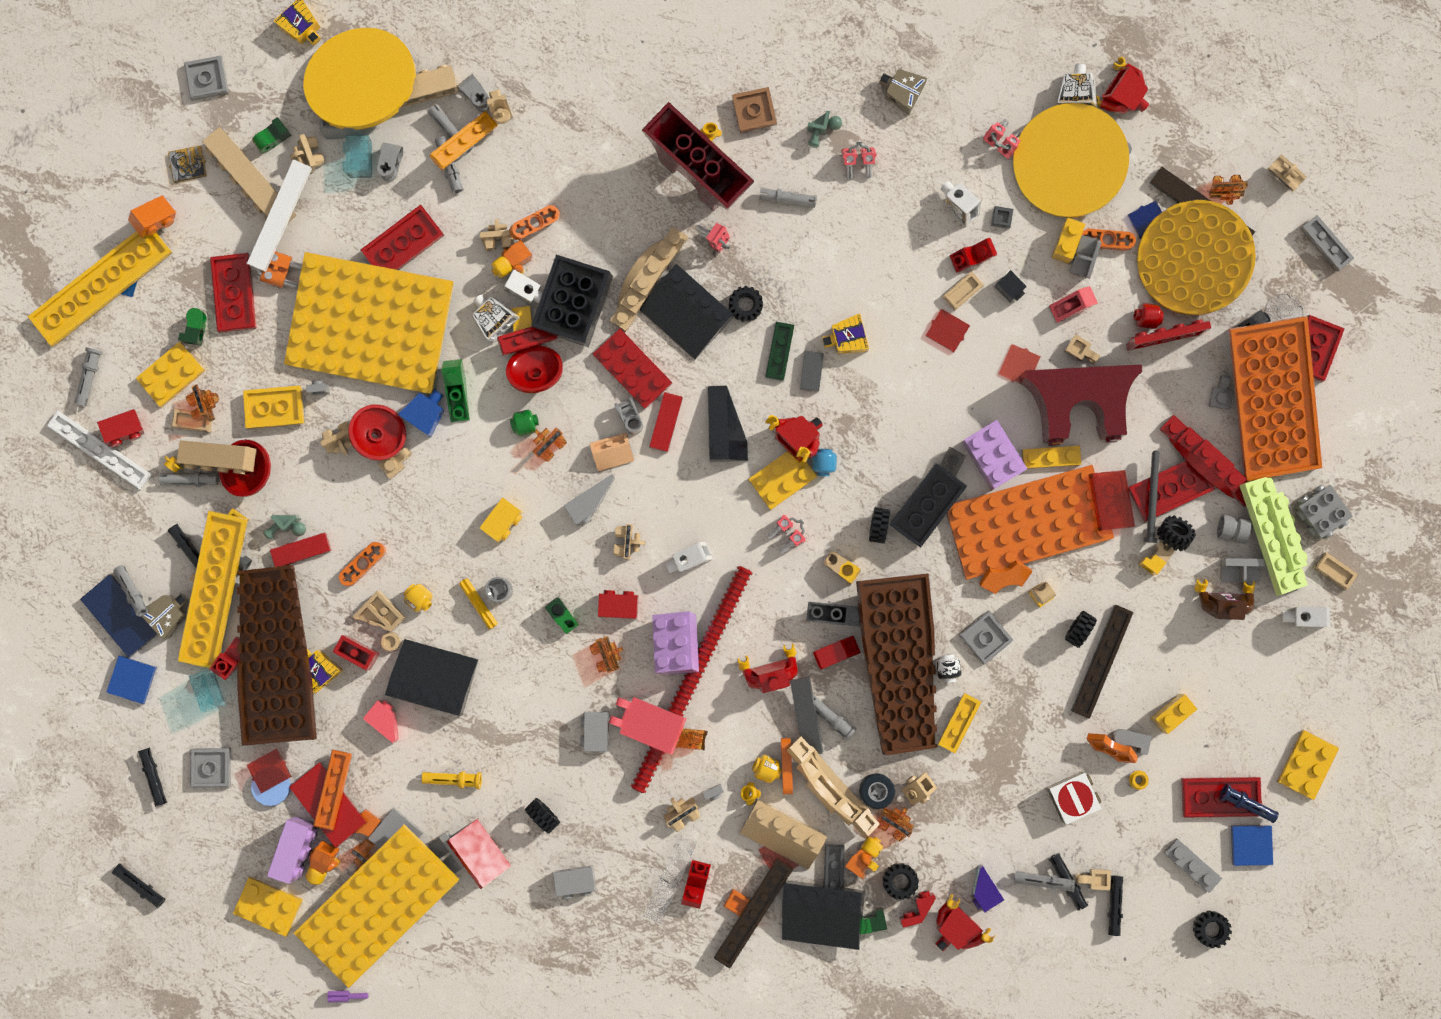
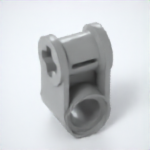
(474, 92)
(389, 158)
(628, 412)

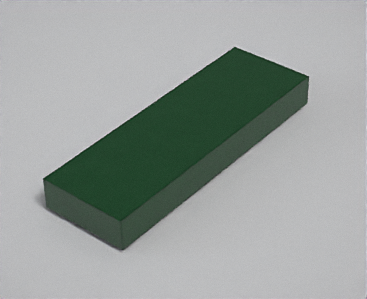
(779, 351)

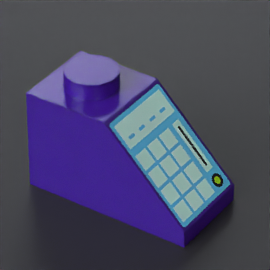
(984, 891)

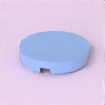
(272, 796)

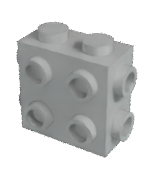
(1322, 512)

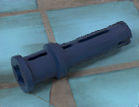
(1239, 799)

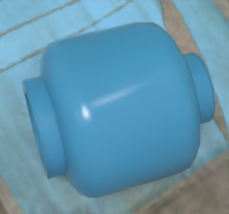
(824, 462)

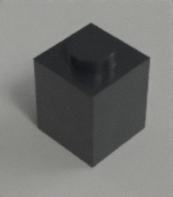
(1011, 287)

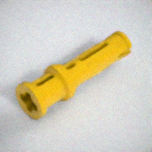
(461, 780)

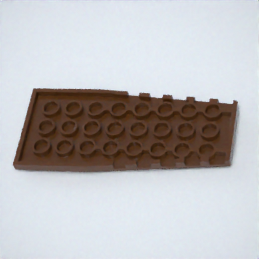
(899, 659)
(274, 660)

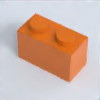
(152, 216)

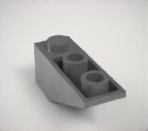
(833, 614)

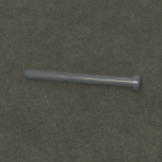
(1152, 498)

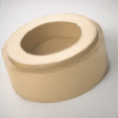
(390, 641)

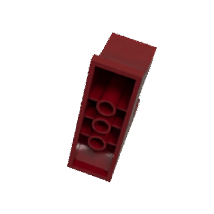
(697, 158)
(1098, 388)

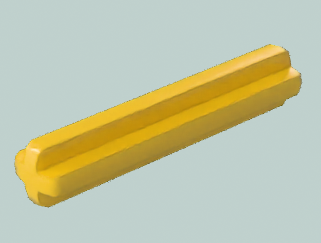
(478, 603)

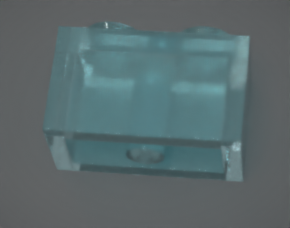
(358, 156)
(207, 690)

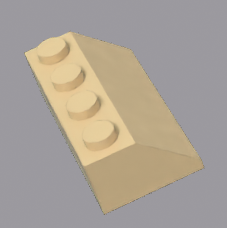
(783, 834)

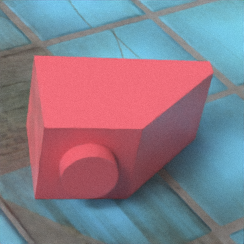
(1073, 304)
(383, 719)

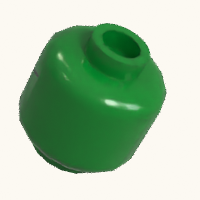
(524, 422)

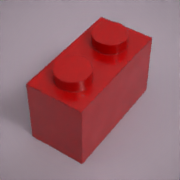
(121, 428)
(618, 605)
(356, 652)

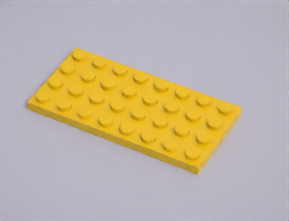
(376, 906)

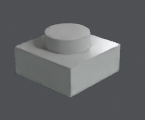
(317, 387)
(713, 793)

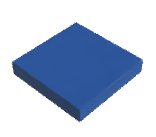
(131, 679)
(1252, 845)

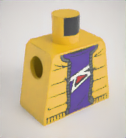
(299, 23)
(847, 336)
(322, 669)

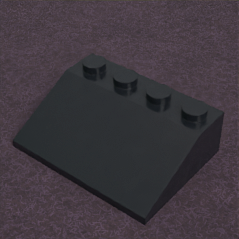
(572, 300)
(686, 311)
(432, 677)
(822, 914)

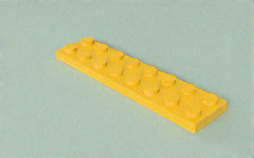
(98, 286)
(212, 589)

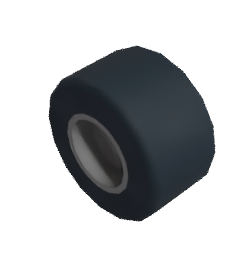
(881, 796)

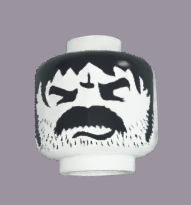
(948, 668)

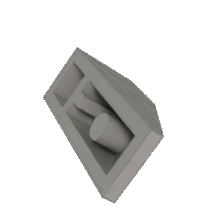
(587, 503)

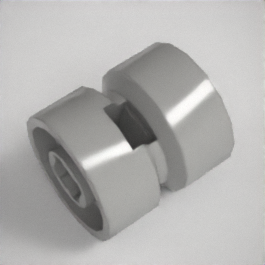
(1237, 529)
(499, 589)

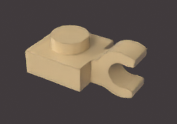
(1080, 348)
(395, 464)
(1098, 879)

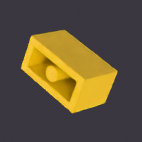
(1068, 240)
(501, 520)
(1174, 713)

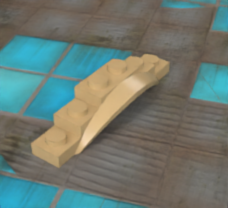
(644, 276)
(831, 789)

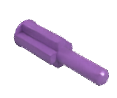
(344, 996)

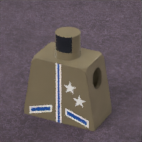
(903, 89)
(166, 614)

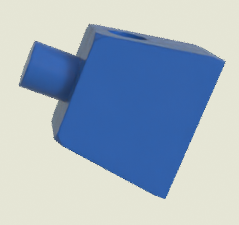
(424, 412)

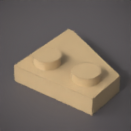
(380, 612)

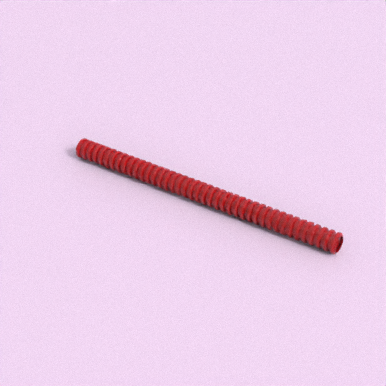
(692, 679)

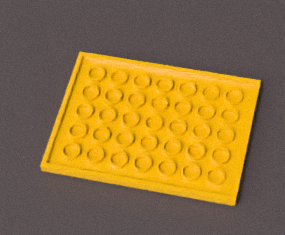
(368, 322)

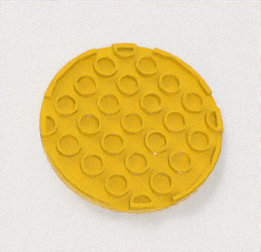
(359, 78)
(1071, 160)
(1196, 257)

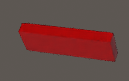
(523, 340)
(666, 422)
(300, 550)

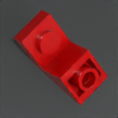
(973, 255)
(836, 652)
(227, 662)
(696, 884)
(923, 903)

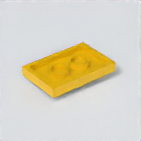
(170, 374)
(273, 407)
(781, 479)
(1308, 765)
(268, 906)

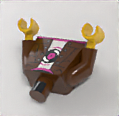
(1226, 605)

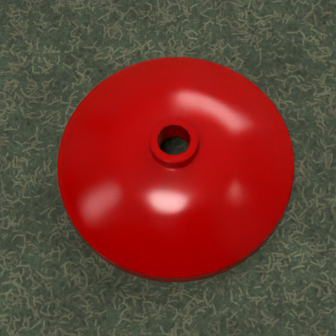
(534, 369)
(385, 424)
(253, 482)

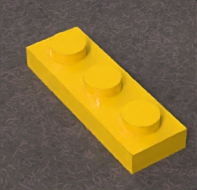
(1051, 457)
(959, 723)

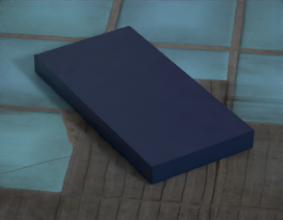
(117, 616)

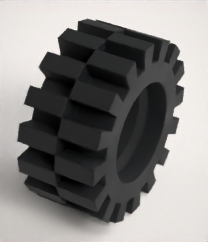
(754, 296)
(879, 525)
(1176, 533)
(1080, 629)
(542, 815)
(903, 893)
(1220, 938)

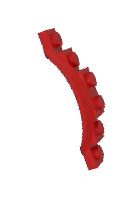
(1205, 458)

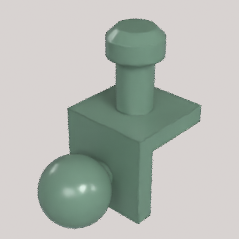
(820, 125)
(285, 522)

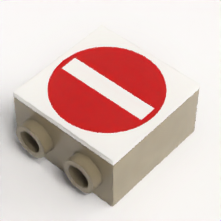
(1074, 797)

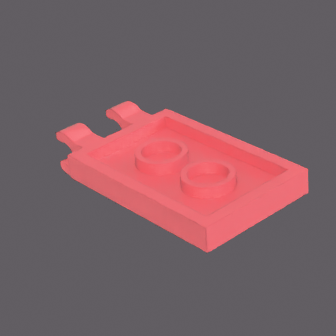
(649, 724)

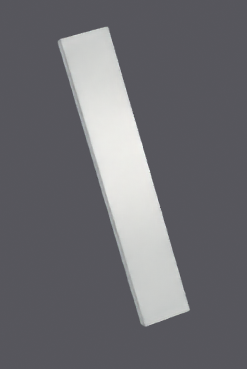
(279, 215)
(98, 450)

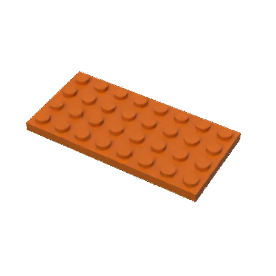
(1275, 398)
(1026, 522)

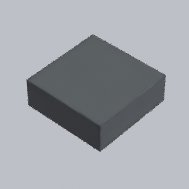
(1002, 217)

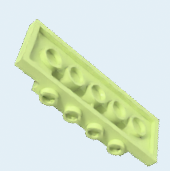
(1276, 534)

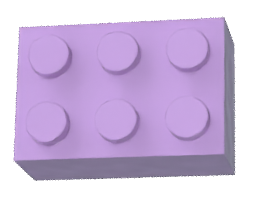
(994, 455)
(675, 643)
(292, 850)

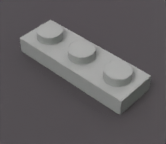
(1327, 243)
(1192, 865)

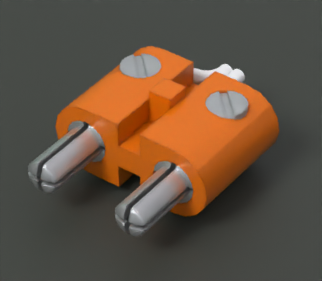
(278, 270)

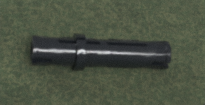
(184, 543)
(151, 774)
(1063, 872)
(148, 892)
(1115, 910)

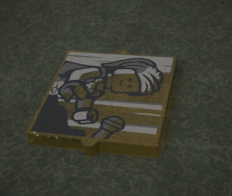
(187, 164)

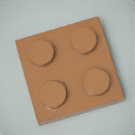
(754, 109)

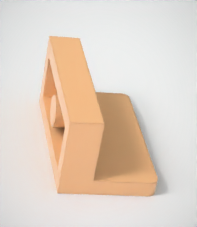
(611, 451)

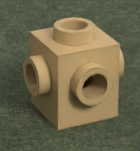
(916, 791)

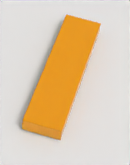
(463, 140)

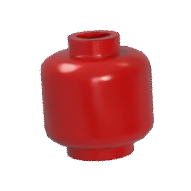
(1148, 316)

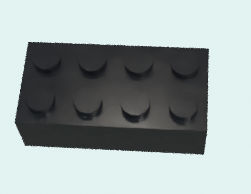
(928, 505)

